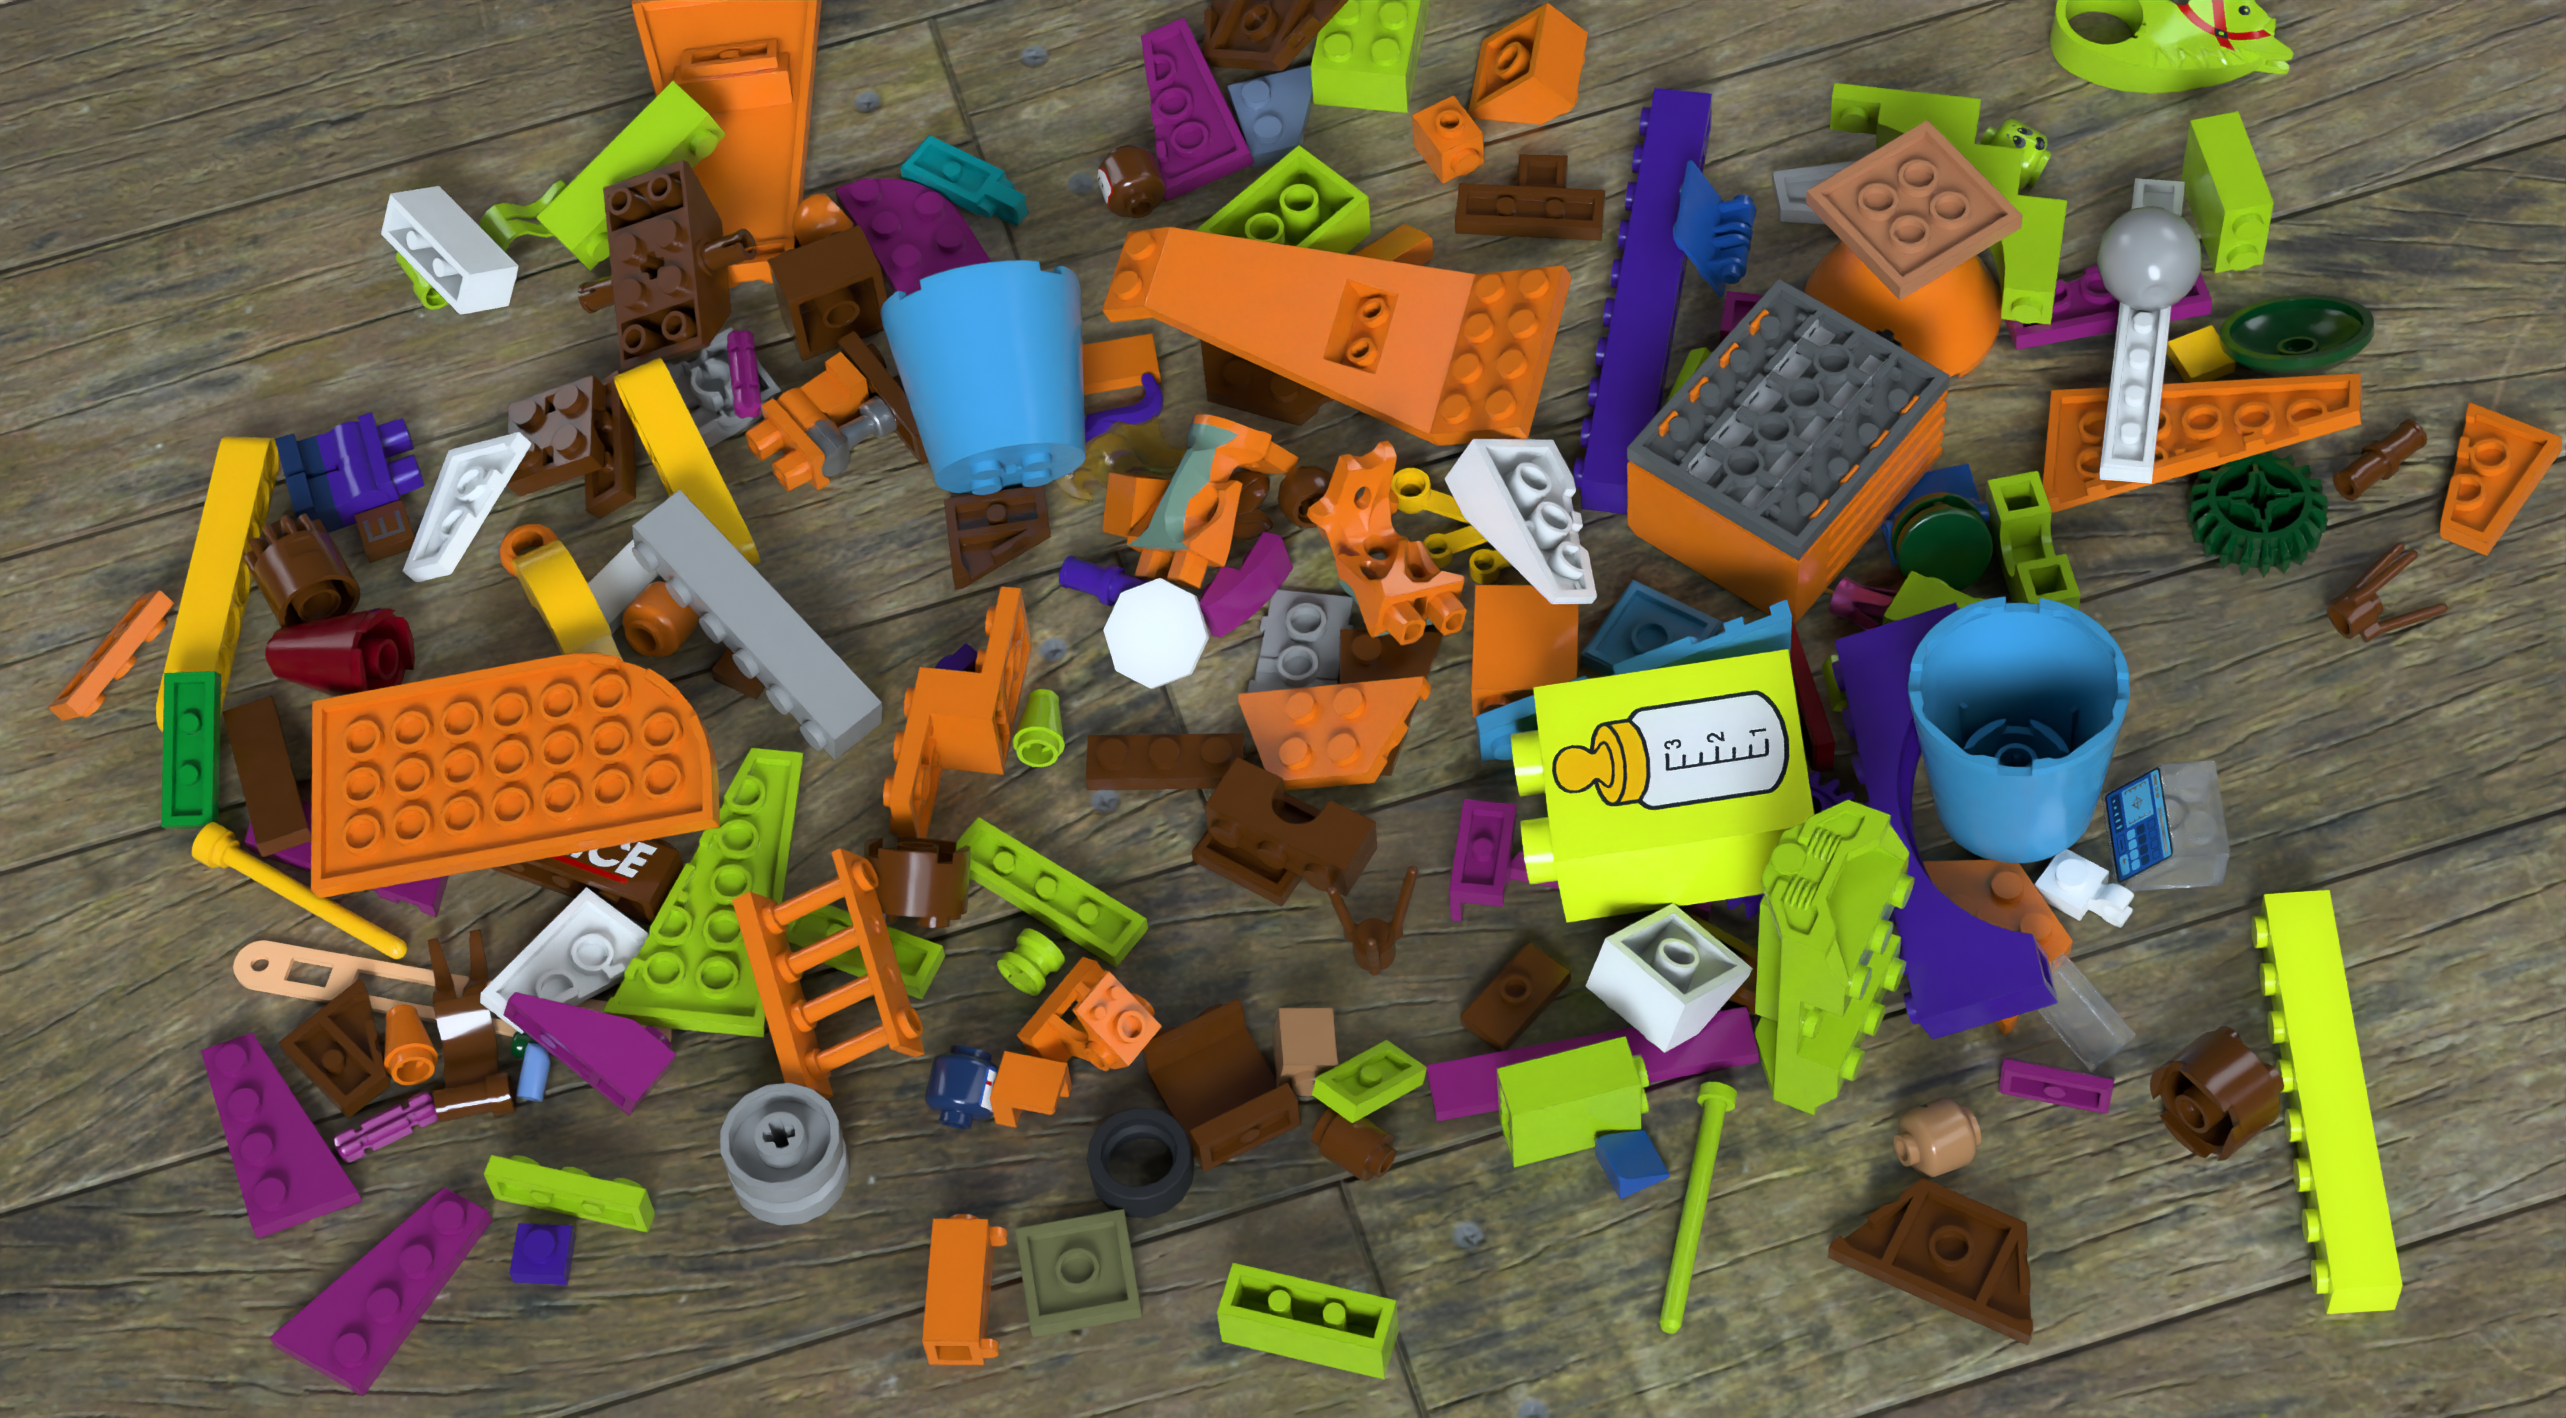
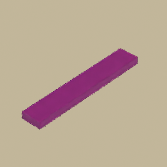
(1470, 1084)

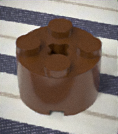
(921, 879)
(2217, 1094)

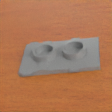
(1301, 641)

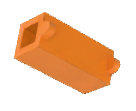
(960, 1291)

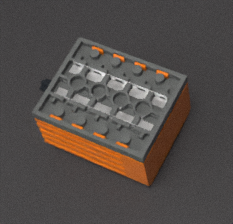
(1785, 450)

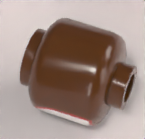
(1130, 180)

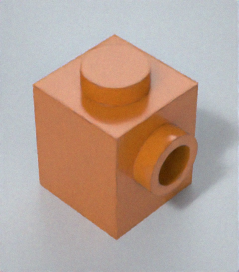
(1448, 139)

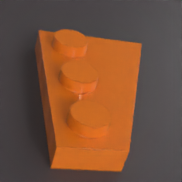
(2493, 476)

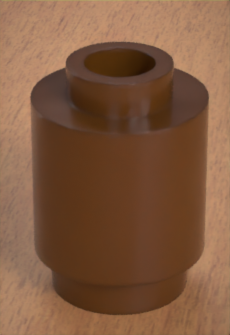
(1356, 1147)

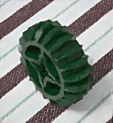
(2228, 507)

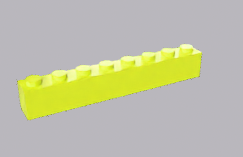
(2328, 1104)

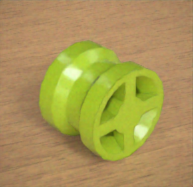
(1031, 962)

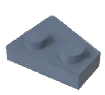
(1272, 113)

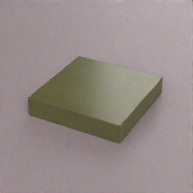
(1078, 1273)

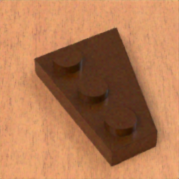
(1383, 658)

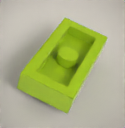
(1369, 1081)

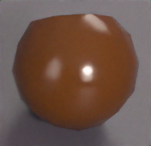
(1300, 491)

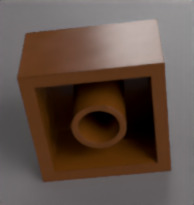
(829, 291)

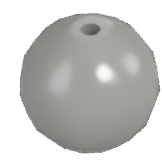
(2149, 258)

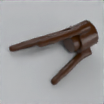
(2359, 606)
(1373, 938)

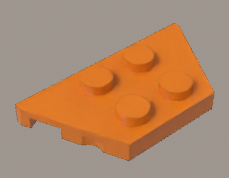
(1331, 730)
(2002, 897)

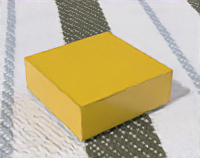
(2200, 356)

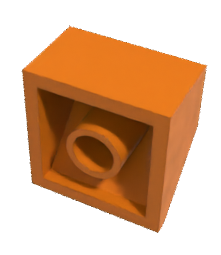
(1529, 69)

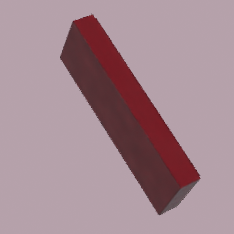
(1813, 721)

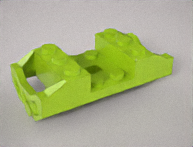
(1827, 949)

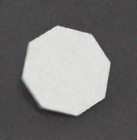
(1156, 633)

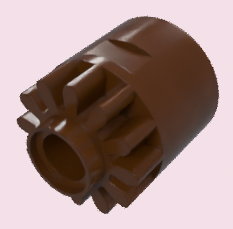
(301, 572)

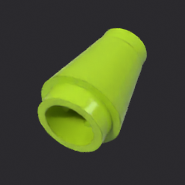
(1040, 730)

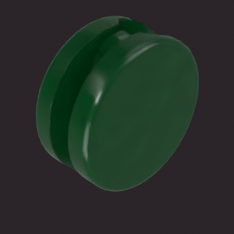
(1942, 539)

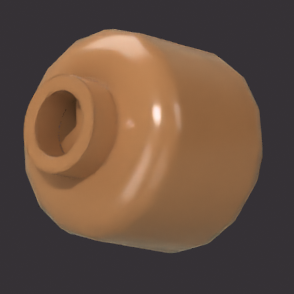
(1937, 1137)

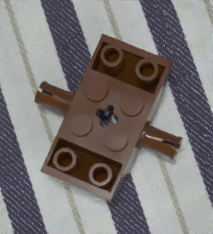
(665, 265)

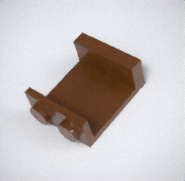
(1219, 1085)

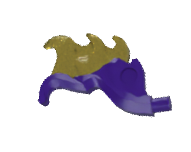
(1123, 443)

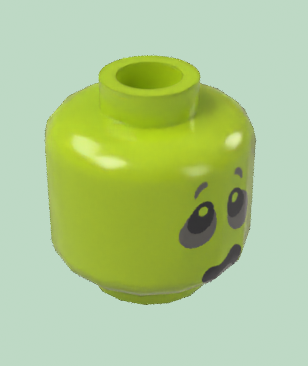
(2020, 136)

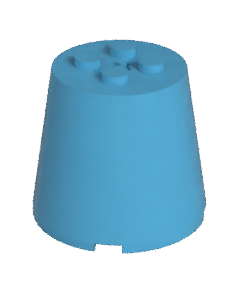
(993, 373)
(2017, 724)

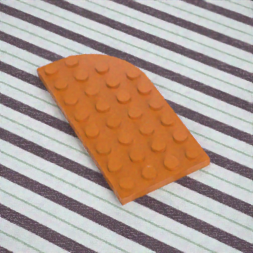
(503, 770)

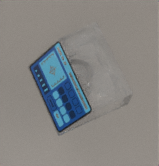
(2168, 828)

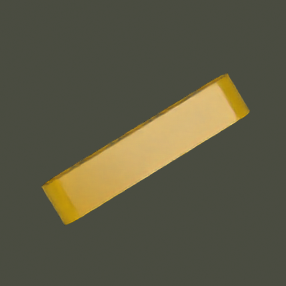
(680, 450)

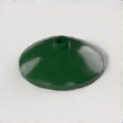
(2297, 334)

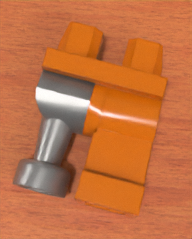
(819, 425)

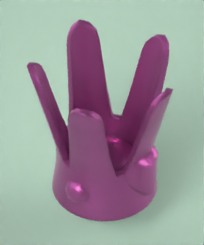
(1853, 600)

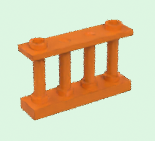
(780, 970)

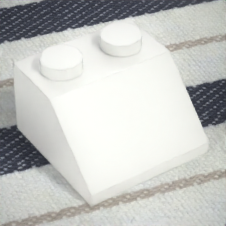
(1666, 976)

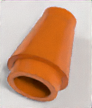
(408, 1047)

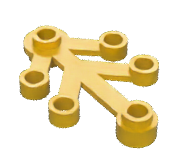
(1417, 482)

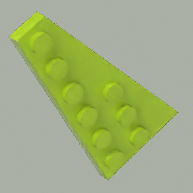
(695, 958)

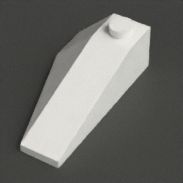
(1523, 506)

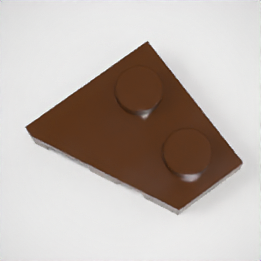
(341, 1051)

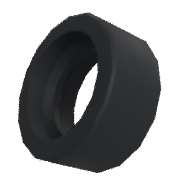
(1130, 1126)

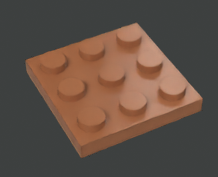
(1913, 209)

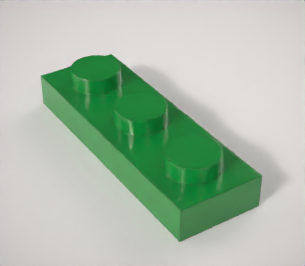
(191, 749)

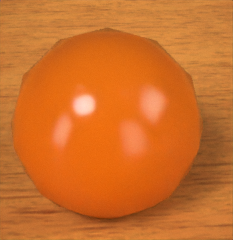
(818, 218)

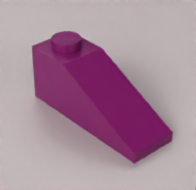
(601, 1048)

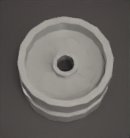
(785, 1154)

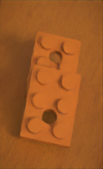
(959, 718)

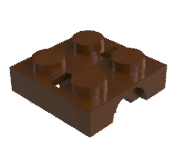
(560, 432)

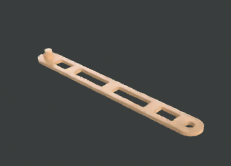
(344, 974)

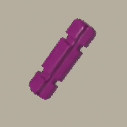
(744, 374)
(385, 1127)

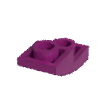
(1242, 592)

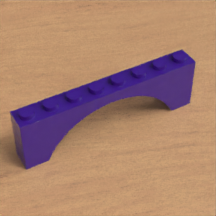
(1955, 963)

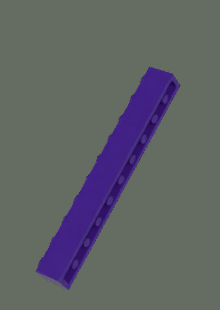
(1646, 297)

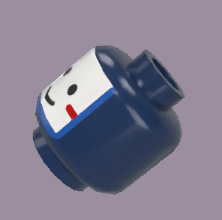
(961, 1086)

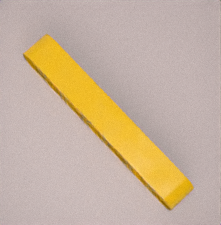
(218, 573)

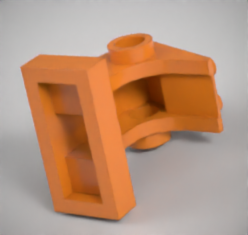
(1108, 1023)

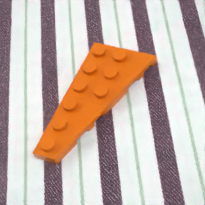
(2197, 428)

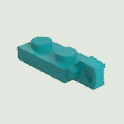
(965, 181)

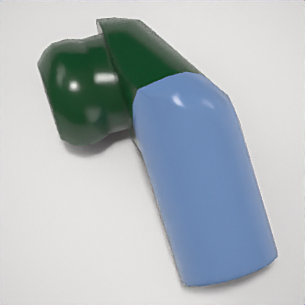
(534, 1067)

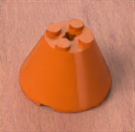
(1943, 323)

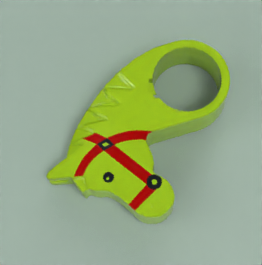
(2172, 46)

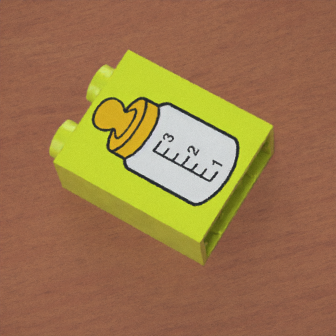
(1663, 783)

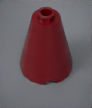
(344, 652)

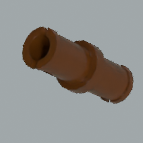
(2380, 460)

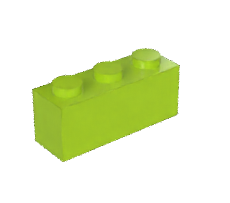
(1308, 1320)

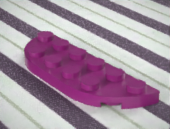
(910, 230)

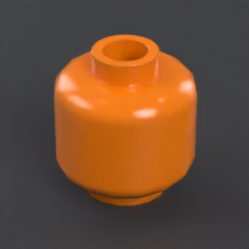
(657, 623)

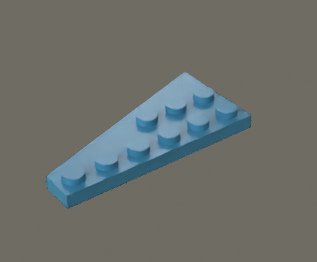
(1737, 640)

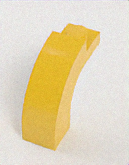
(564, 600)

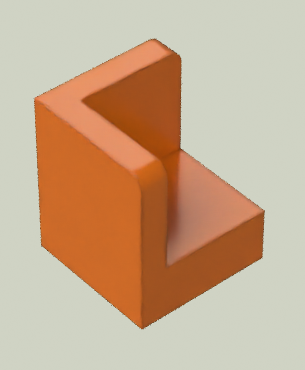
(1129, 500)
(1028, 1085)

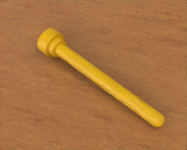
(218, 848)

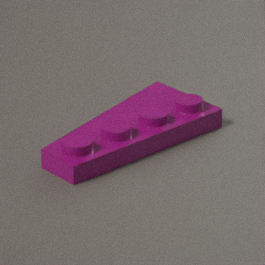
(1190, 116)
(274, 1146)

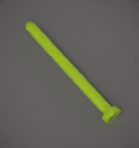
(1716, 1100)

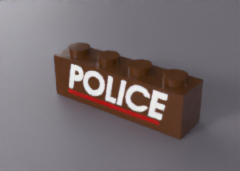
(626, 876)

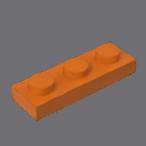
(112, 657)

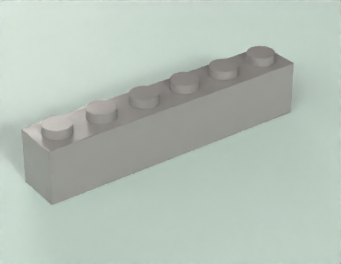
(756, 626)

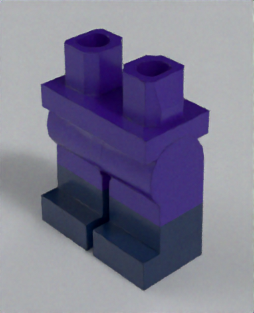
(348, 470)

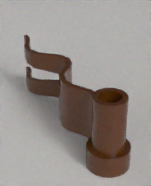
(468, 1042)

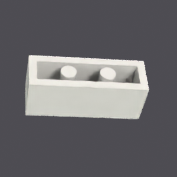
(449, 250)

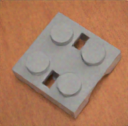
(708, 384)

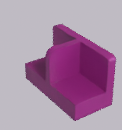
(1482, 855)

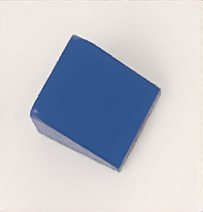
(1630, 1161)

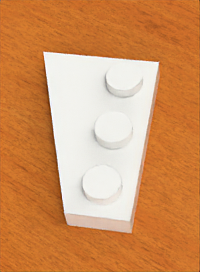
(461, 502)
(571, 958)

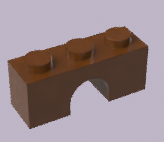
(1323, 851)

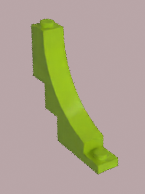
(2024, 259)

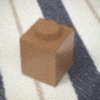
(1303, 1047)

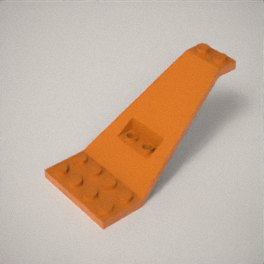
(756, 79)
(1390, 338)

